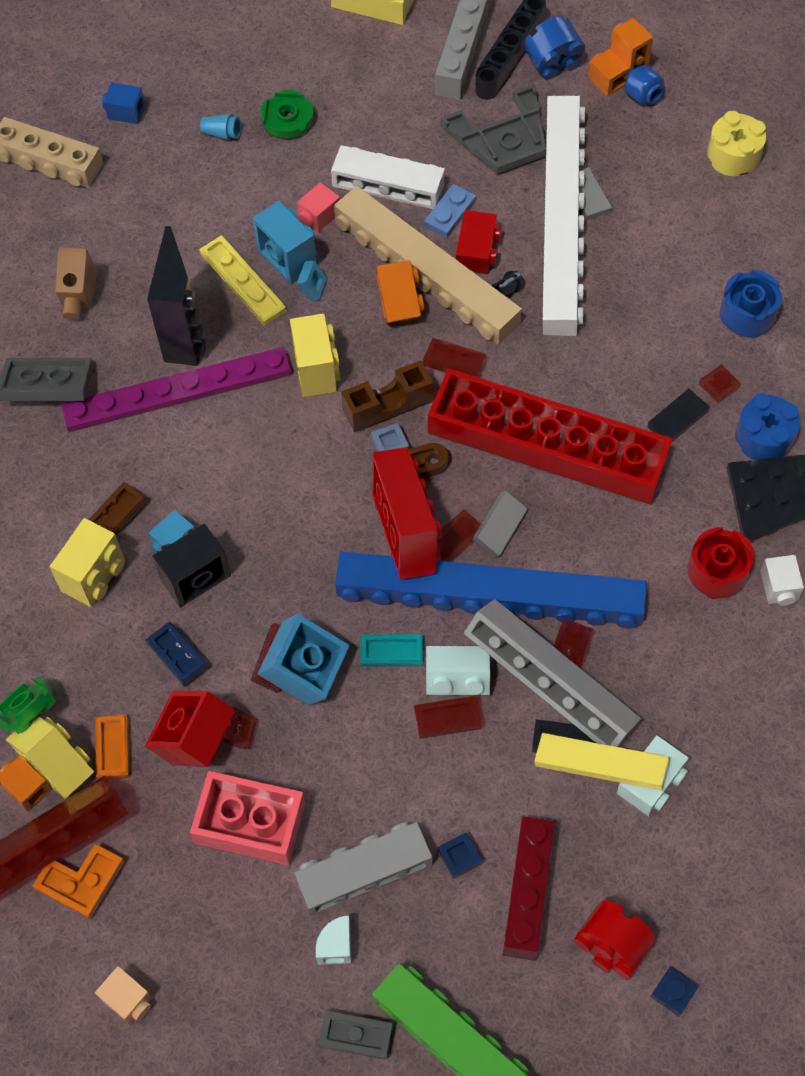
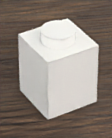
(782, 580)

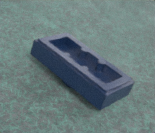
(177, 654)

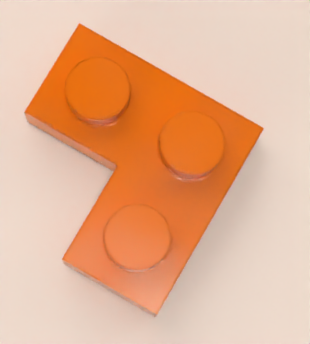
(82, 889)

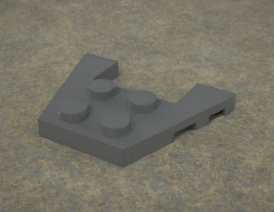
(507, 141)

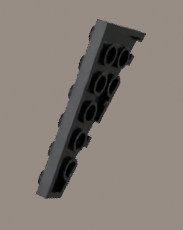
(768, 494)

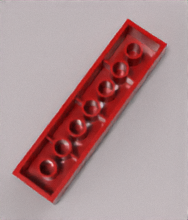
(549, 435)

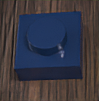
(459, 855)
(674, 991)

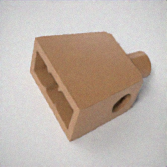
(75, 281)

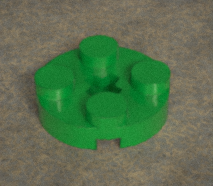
(287, 127)
(25, 704)

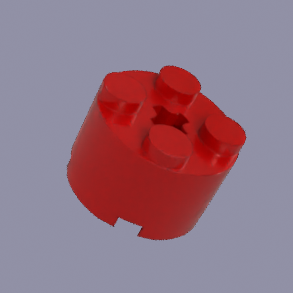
(720, 562)
(615, 939)

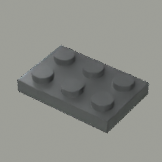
(45, 379)

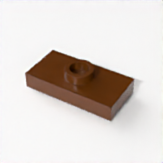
(119, 508)

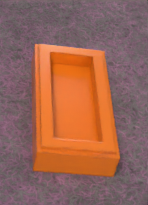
(112, 746)

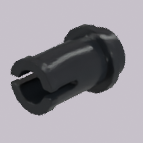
(510, 282)

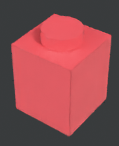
(317, 207)

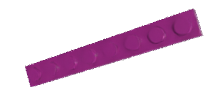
(176, 389)

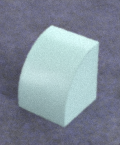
(334, 942)

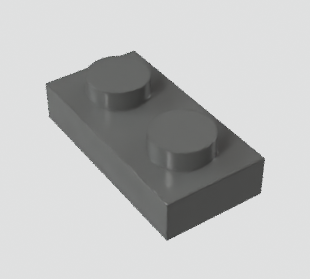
(355, 1035)

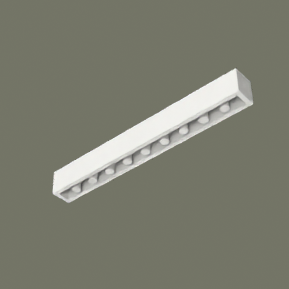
(562, 218)

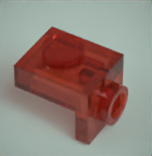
(573, 641)

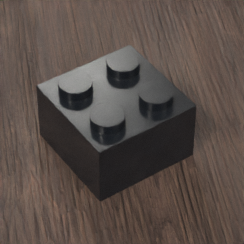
(191, 564)

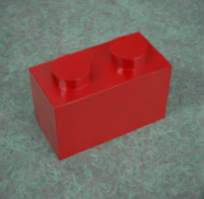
(477, 240)

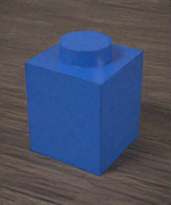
(123, 103)

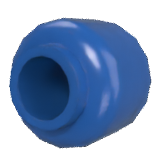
(644, 85)

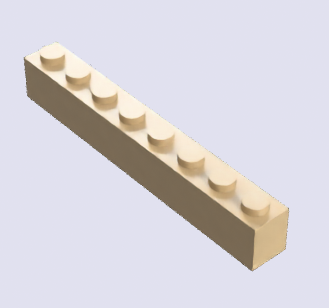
(438, 271)

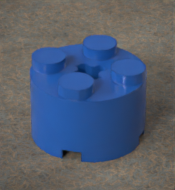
(555, 47)
(751, 303)
(767, 427)

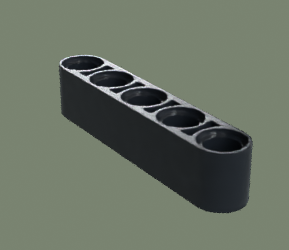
(508, 48)

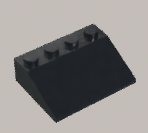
(173, 307)

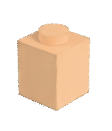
(124, 996)

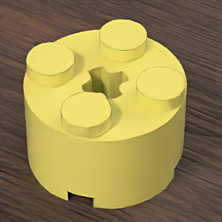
(736, 144)

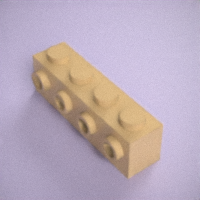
(49, 153)

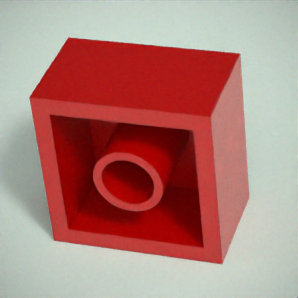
(190, 728)

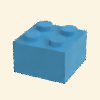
(284, 240)
(303, 659)

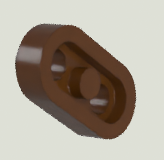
(427, 452)

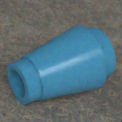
(221, 126)

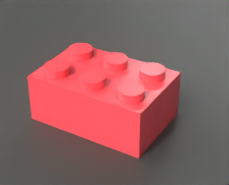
(248, 818)

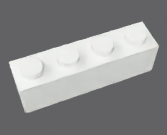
(388, 176)

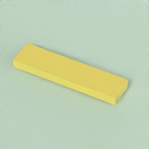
(243, 280)
(602, 761)

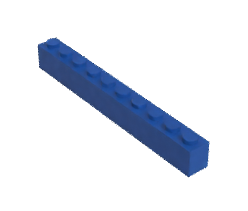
(474, 586)

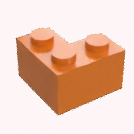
(628, 50)

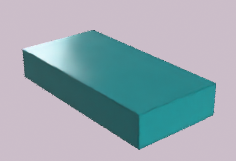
(391, 650)

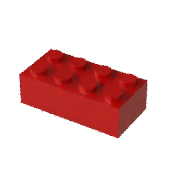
(405, 513)

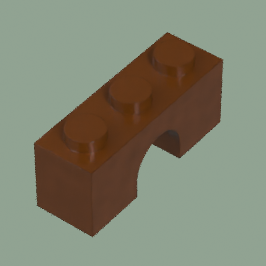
(407, 390)

